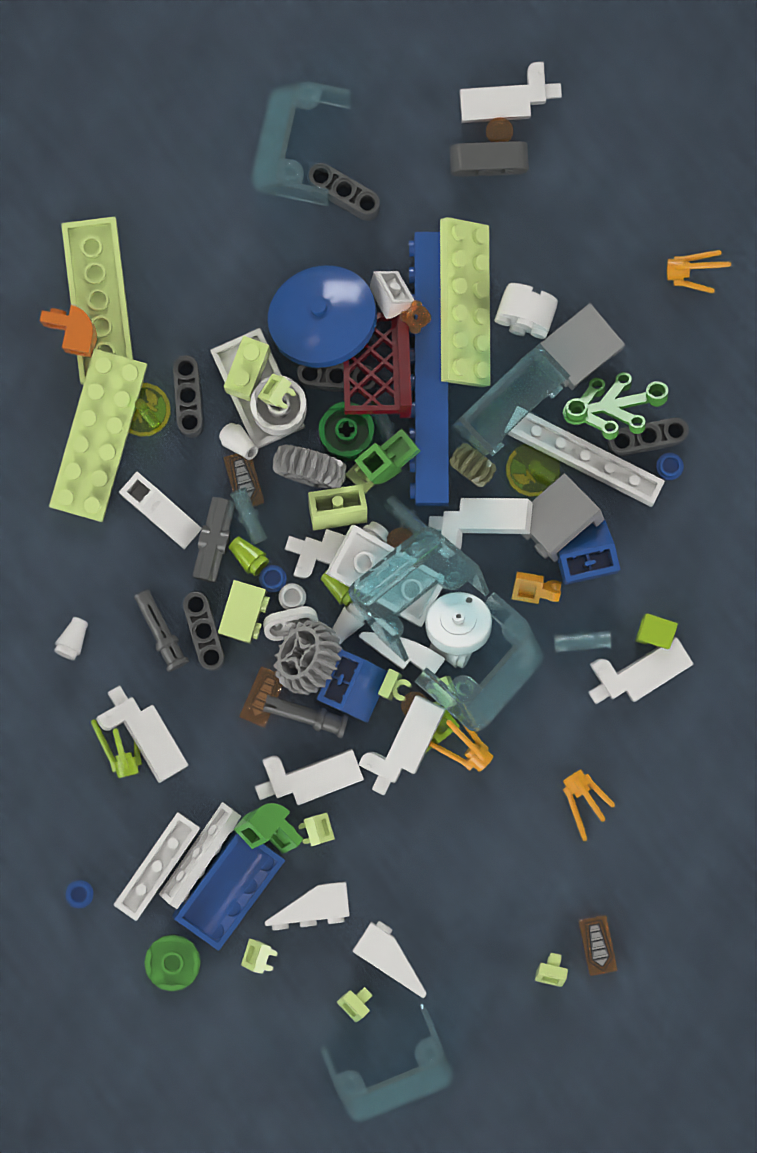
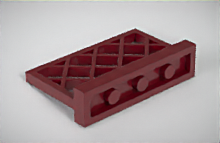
(401, 373)

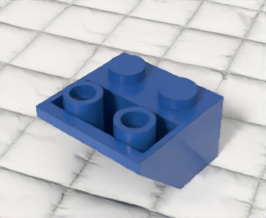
(589, 555)
(353, 686)

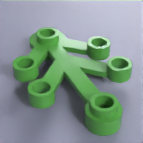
(613, 406)

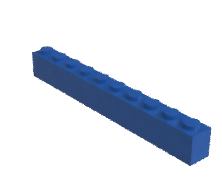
(431, 394)

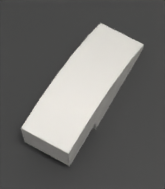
(417, 653)

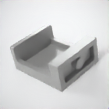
(583, 345)
(560, 516)

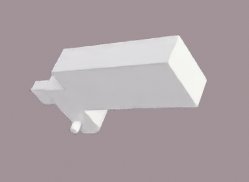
(508, 101)
(484, 516)
(314, 550)
(640, 676)
(147, 732)
(408, 745)
(310, 780)

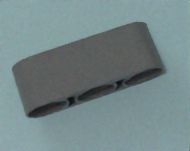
(489, 159)
(350, 203)
(323, 380)
(188, 383)
(661, 435)
(200, 618)

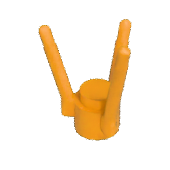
(680, 268)
(476, 754)
(579, 785)

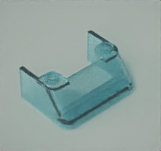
(271, 169)
(511, 400)
(408, 575)
(480, 703)
(366, 1103)

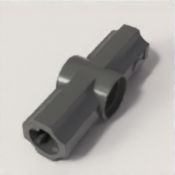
(214, 540)

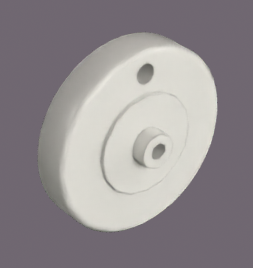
(458, 623)

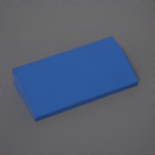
(227, 890)

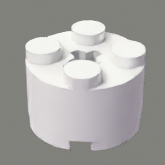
(526, 310)
(283, 421)

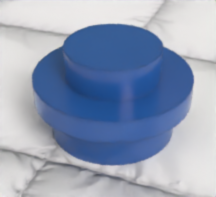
(669, 466)
(272, 578)
(79, 894)

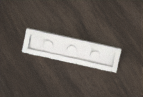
(199, 856)
(157, 866)

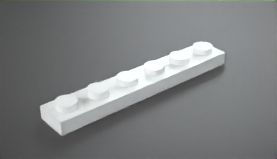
(588, 458)

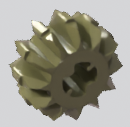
(472, 465)

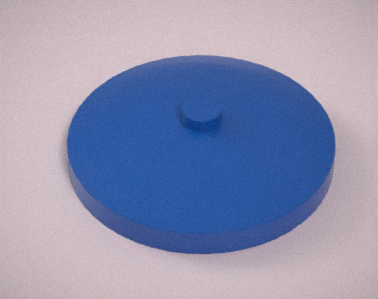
(322, 316)

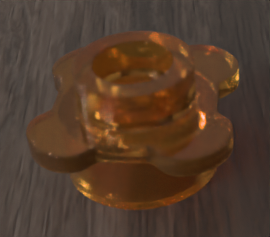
(423, 319)

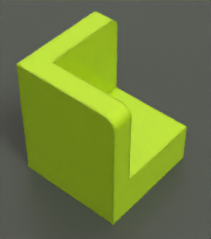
(656, 631)

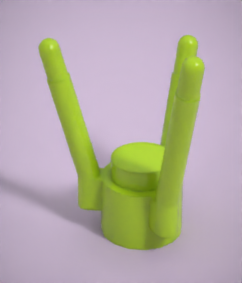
(124, 763)

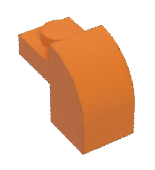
(79, 329)

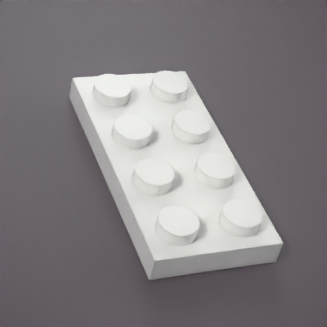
(224, 358)
(363, 551)

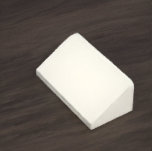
(390, 293)

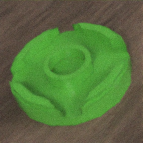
(172, 962)

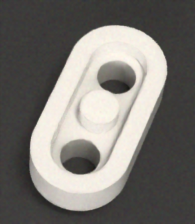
(279, 623)

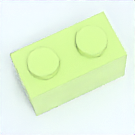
(247, 368)
(337, 507)
(243, 612)

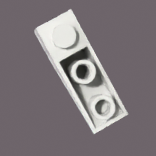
(160, 510)
(321, 902)

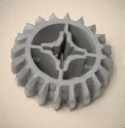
(309, 467)
(307, 657)

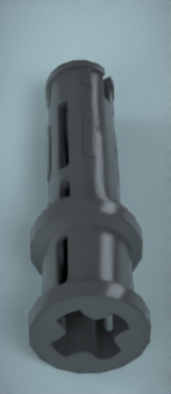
(168, 644)
(319, 719)

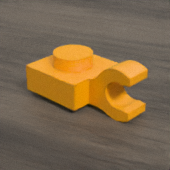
(531, 588)

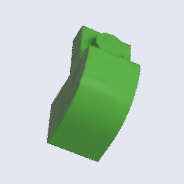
(385, 461)
(268, 824)

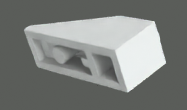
(385, 953)

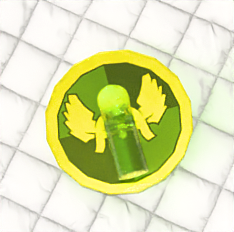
(151, 411)
(531, 470)

